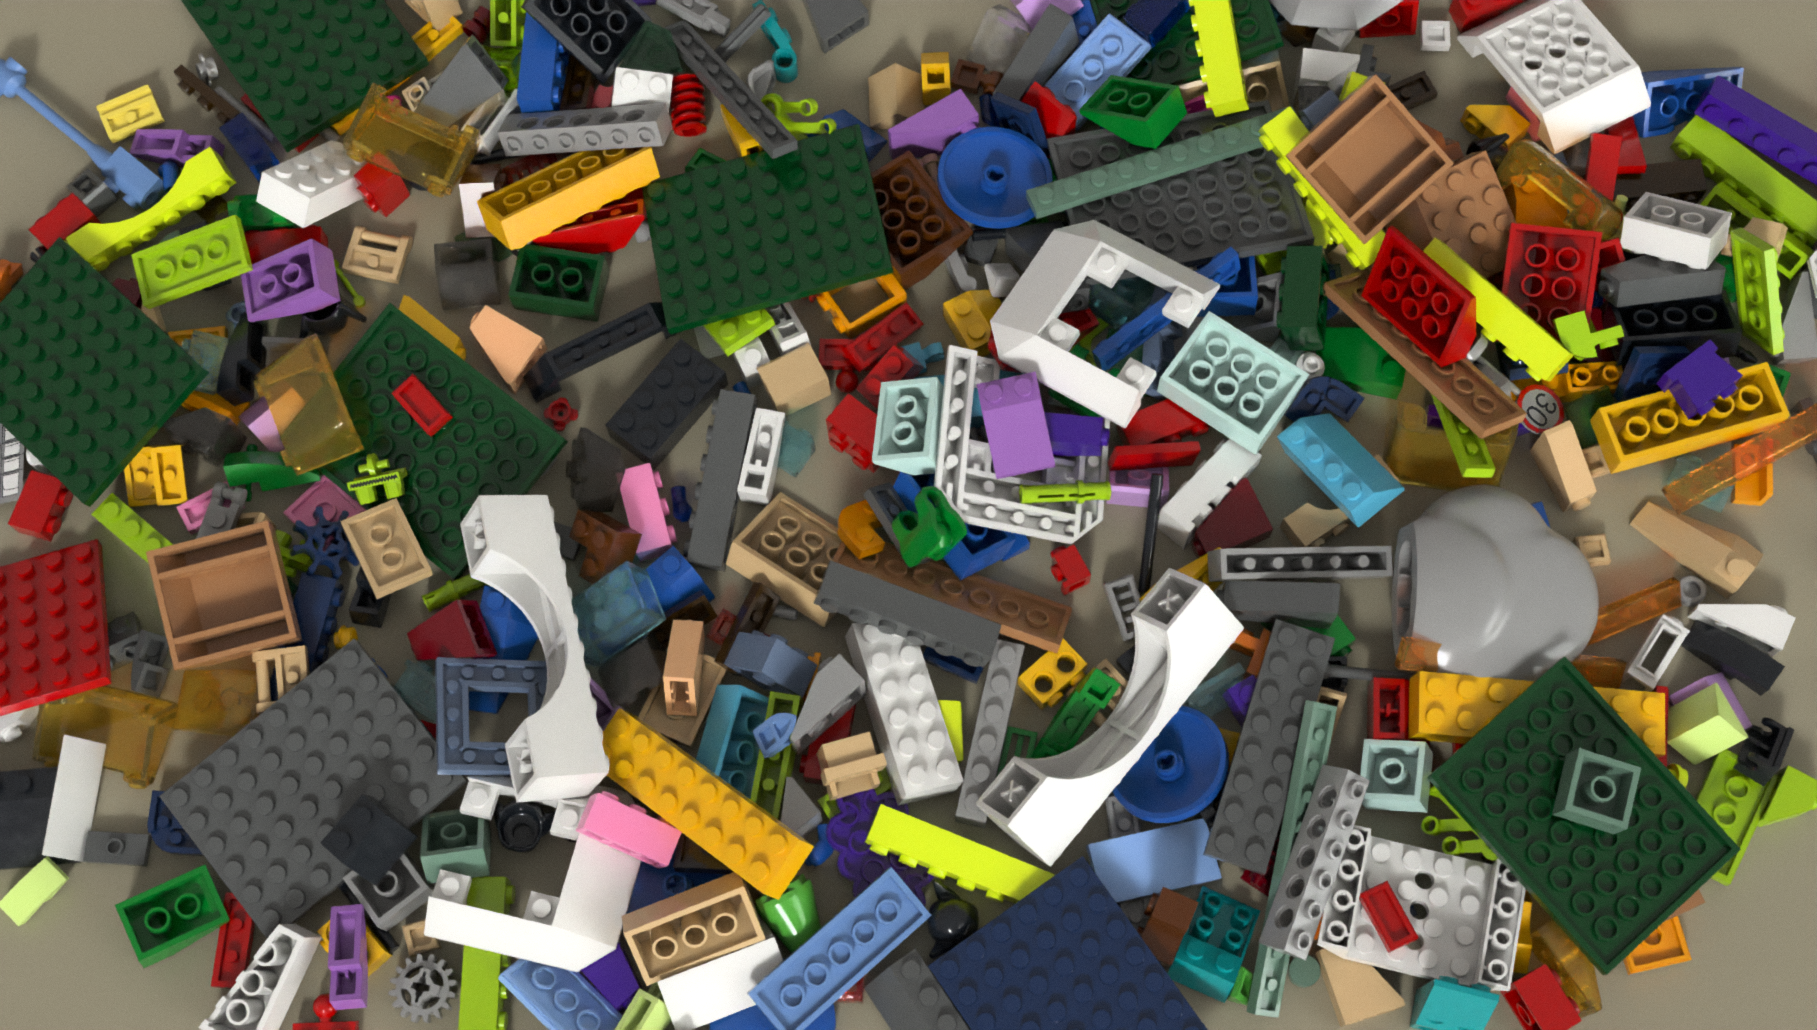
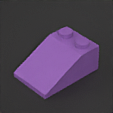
(933, 127)
(291, 282)
(1016, 425)

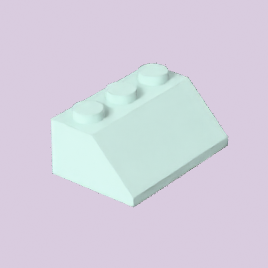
(908, 425)

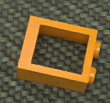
(892, 288)

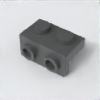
(123, 637)

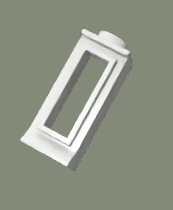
(485, 114)
(1672, 627)

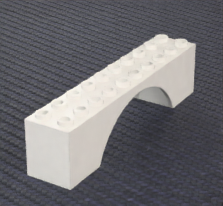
(517, 552)
(1177, 642)

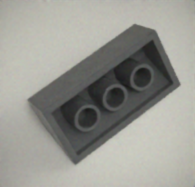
(912, 997)

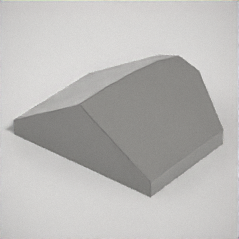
(762, 79)

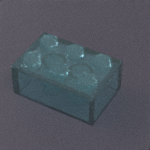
(616, 612)

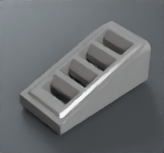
(1116, 610)

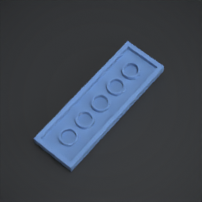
(839, 953)

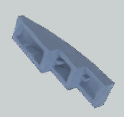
(1159, 349)

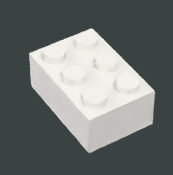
(1675, 230)

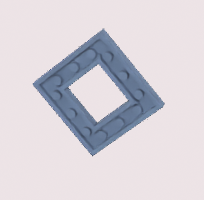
(452, 682)

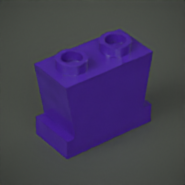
(1700, 380)

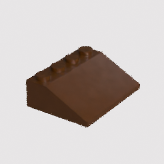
(915, 219)

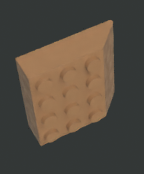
(1369, 158)
(1464, 212)
(224, 596)

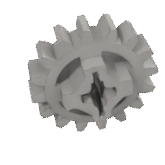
(420, 1000)

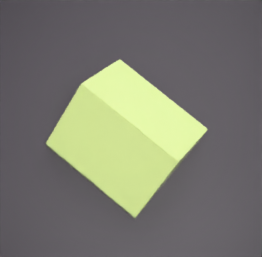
(1703, 725)

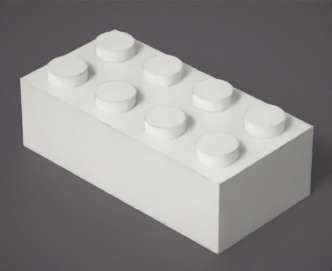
(311, 184)

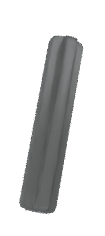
(743, 32)

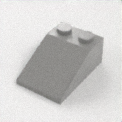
(831, 695)

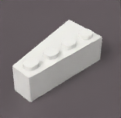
(1205, 491)
(268, 984)

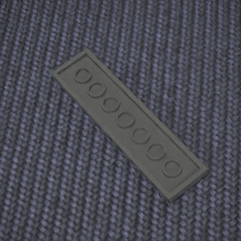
(1267, 747)

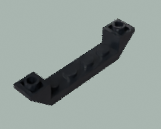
(594, 347)

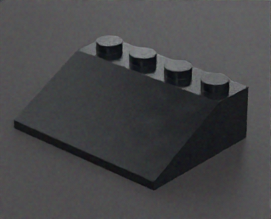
(591, 30)
(25, 815)

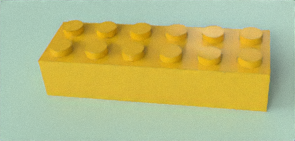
(565, 192)
(1658, 429)

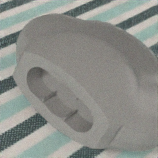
(1492, 586)

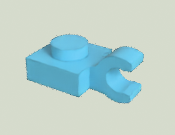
(931, 353)

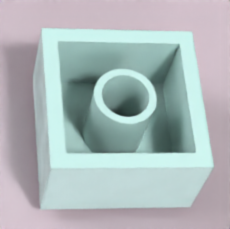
(1396, 775)

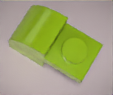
(1576, 337)

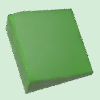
(1242, 987)

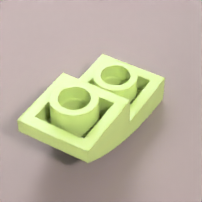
(33, 890)

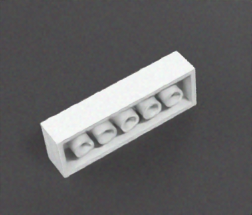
(904, 714)

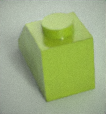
(1792, 796)

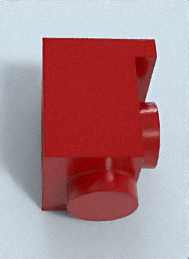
(1069, 568)

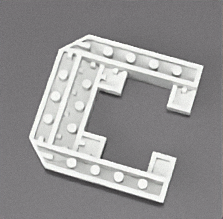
(1038, 342)
(994, 503)
(554, 930)

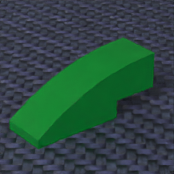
(264, 468)

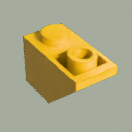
(935, 76)
(1494, 121)

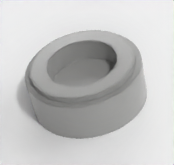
(1692, 590)

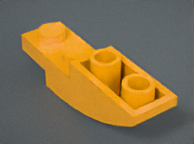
(1579, 379)

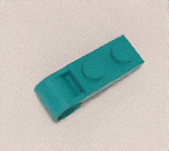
(780, 40)

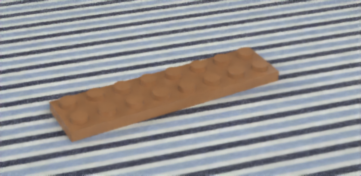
(1458, 385)
(1019, 612)

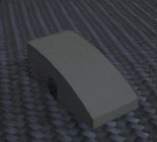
(147, 669)

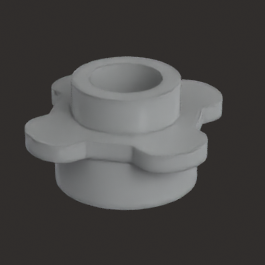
(206, 69)

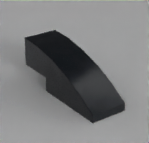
(242, 361)
(365, 607)
(1732, 657)

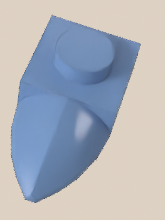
(775, 733)

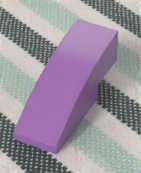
(172, 145)
(348, 957)

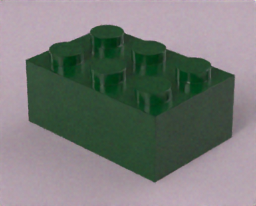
(559, 282)
(1303, 298)

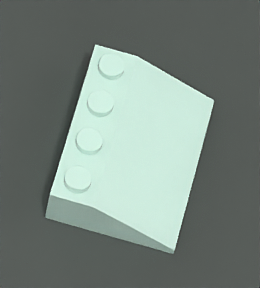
(1232, 382)

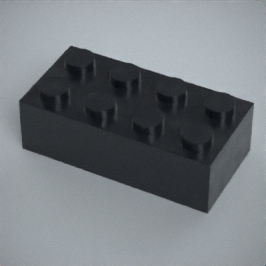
(1675, 323)
(667, 404)

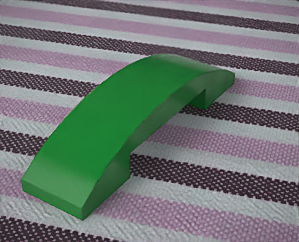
(1076, 714)

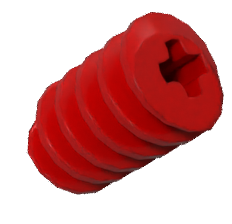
(687, 106)

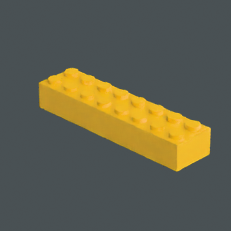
(1458, 706)
(703, 805)

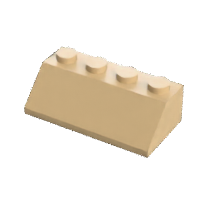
(692, 928)

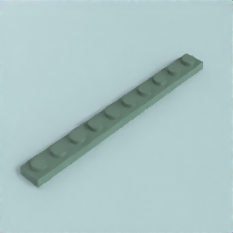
(1147, 167)
(1310, 756)

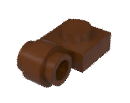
(970, 76)

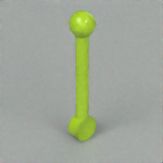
(358, 300)

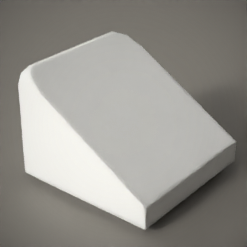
(1001, 278)

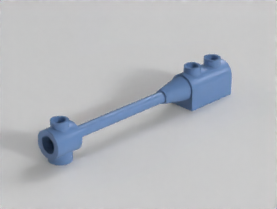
(119, 168)

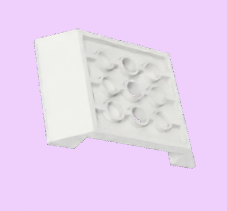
(1568, 94)
(1469, 909)

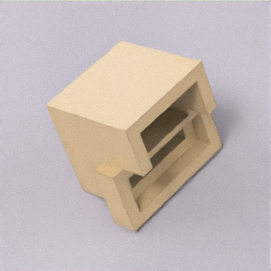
(850, 765)

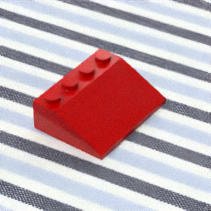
(1550, 271)
(1422, 299)

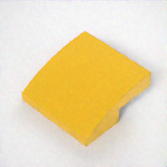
(156, 476)

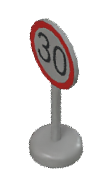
(1538, 401)

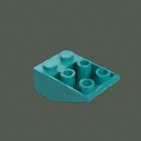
(1214, 944)
(1451, 1006)

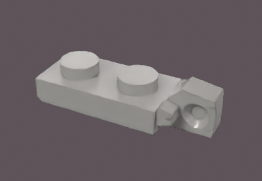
(699, 13)

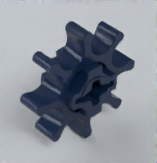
(314, 542)

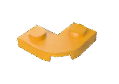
(857, 532)

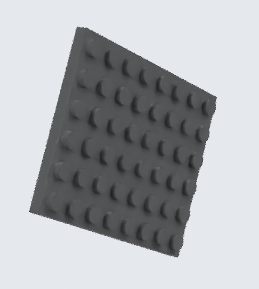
(1195, 213)
(295, 773)

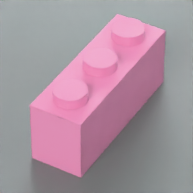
(647, 511)
(629, 829)

